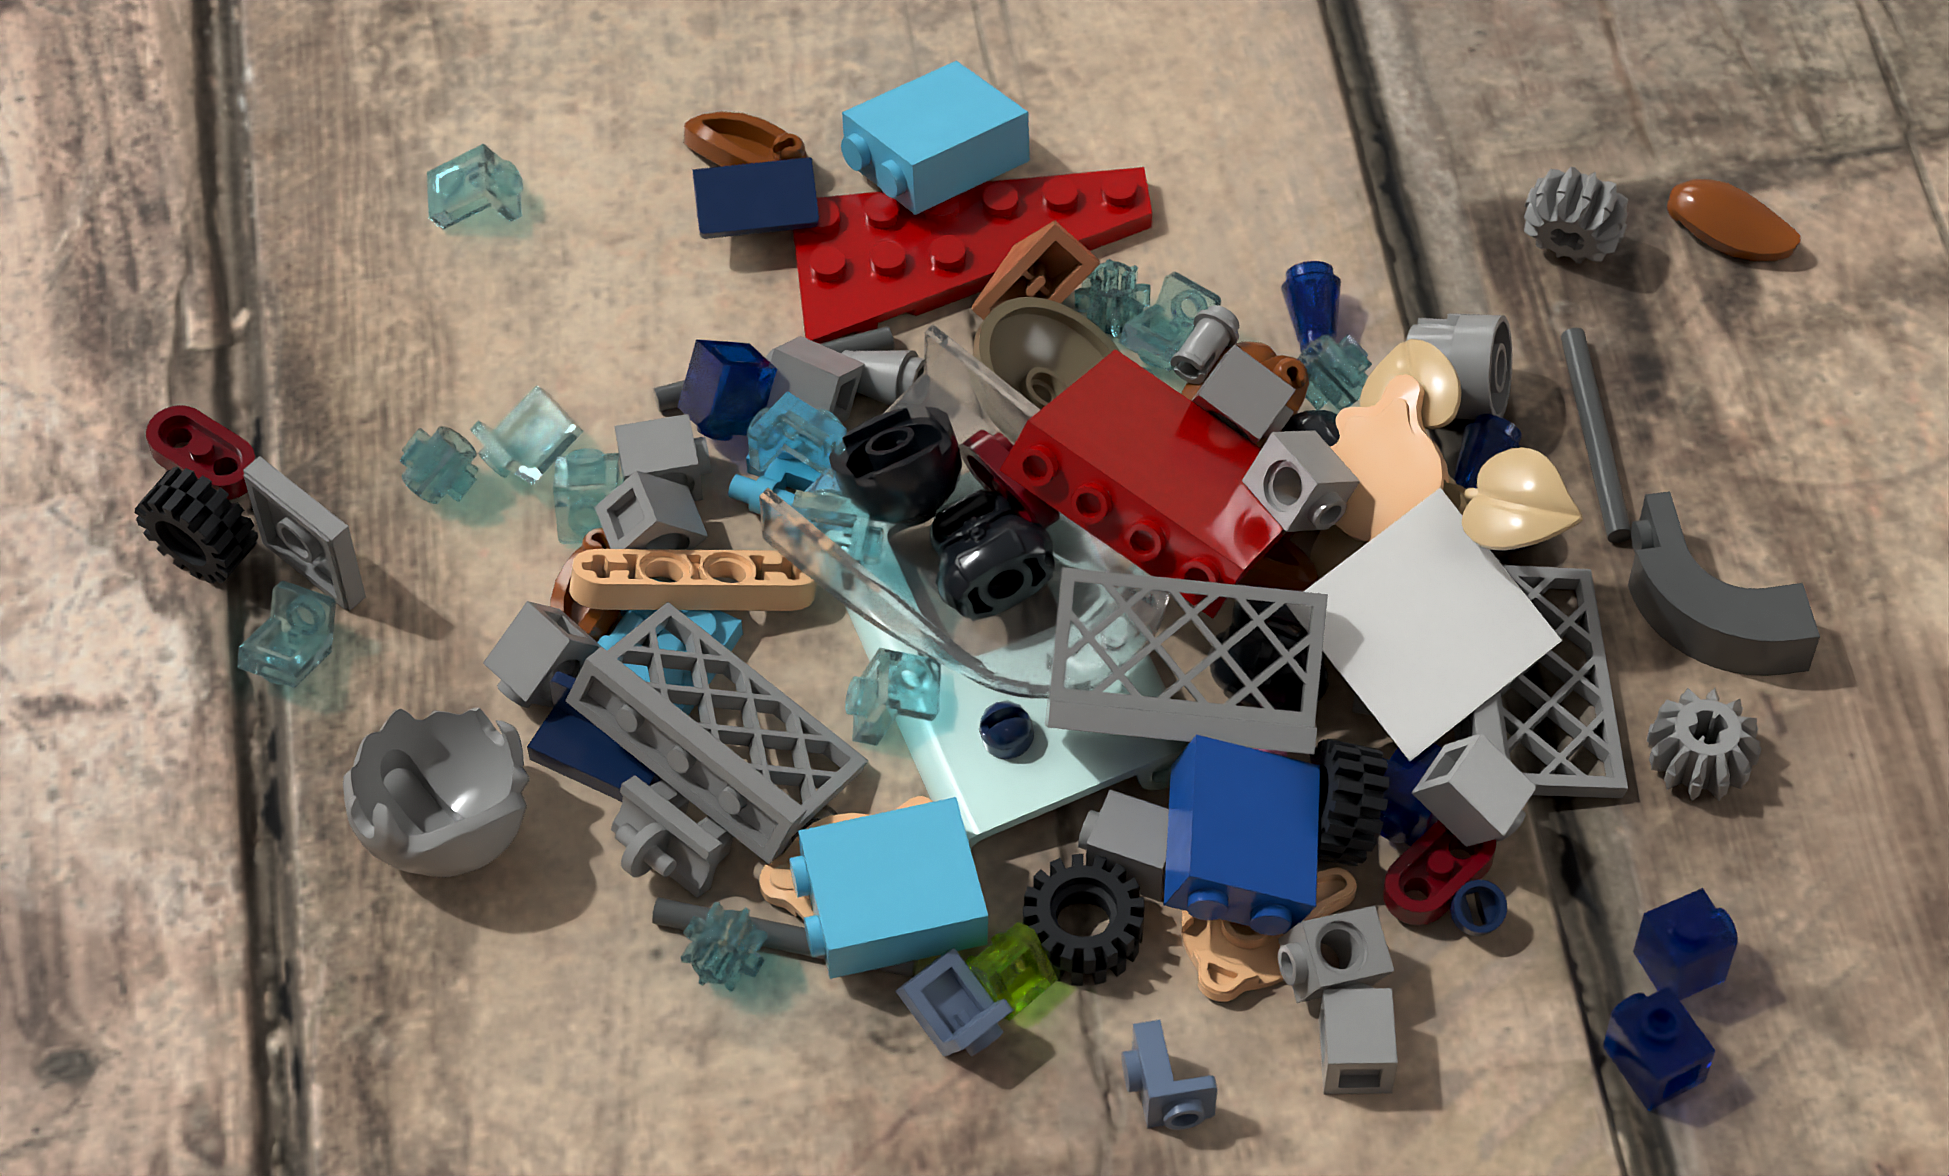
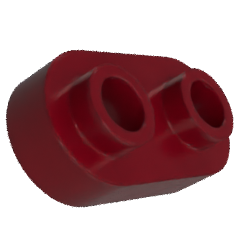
(210, 447)
(984, 457)
(1435, 872)

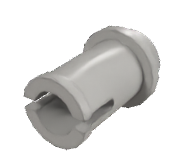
(1211, 334)

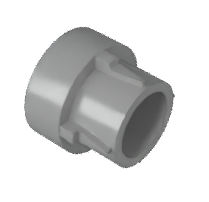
(1480, 354)

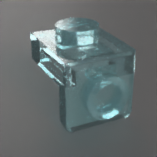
(472, 185)
(1168, 323)
(797, 430)
(528, 437)
(578, 486)
(842, 523)
(292, 638)
(891, 687)

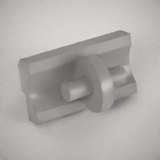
(664, 838)

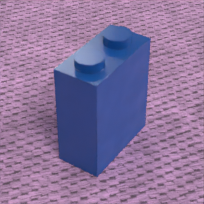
(1242, 836)

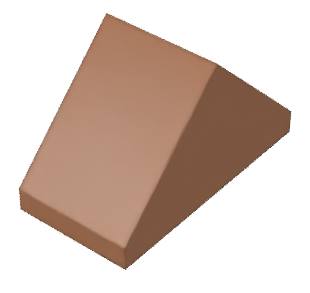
(1040, 266)

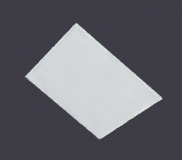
(1426, 624)

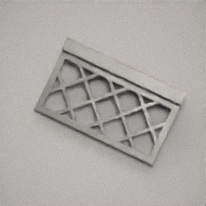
(1178, 718)
(1495, 720)
(693, 753)

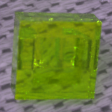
(1013, 968)

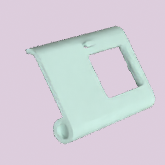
(1050, 774)

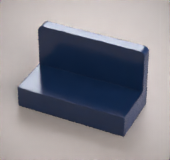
(755, 198)
(582, 750)

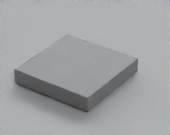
(304, 534)

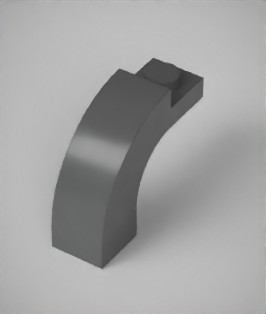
(1711, 620)

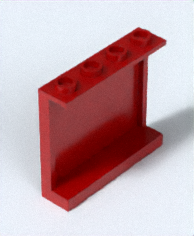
(1147, 476)

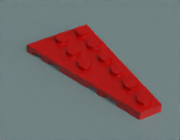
(884, 261)

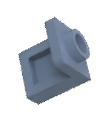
(953, 1006)
(1165, 1101)

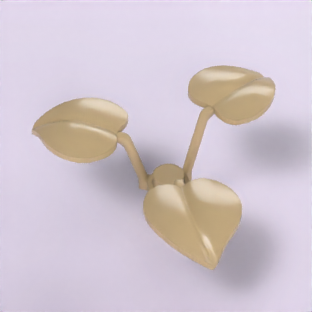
(1518, 490)

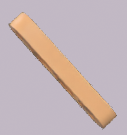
(623, 582)

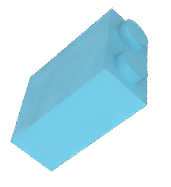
(935, 137)
(890, 888)

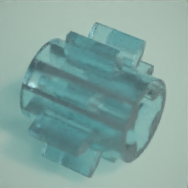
(1112, 296)
(1335, 371)
(439, 465)
(724, 946)

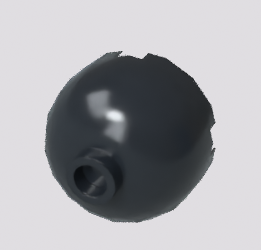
(899, 466)

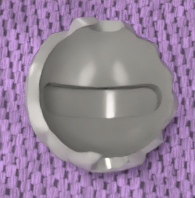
(437, 792)

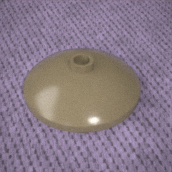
(1039, 346)

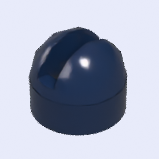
(1012, 733)
(1490, 906)

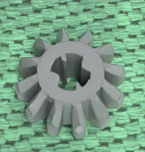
(1575, 215)
(1703, 744)

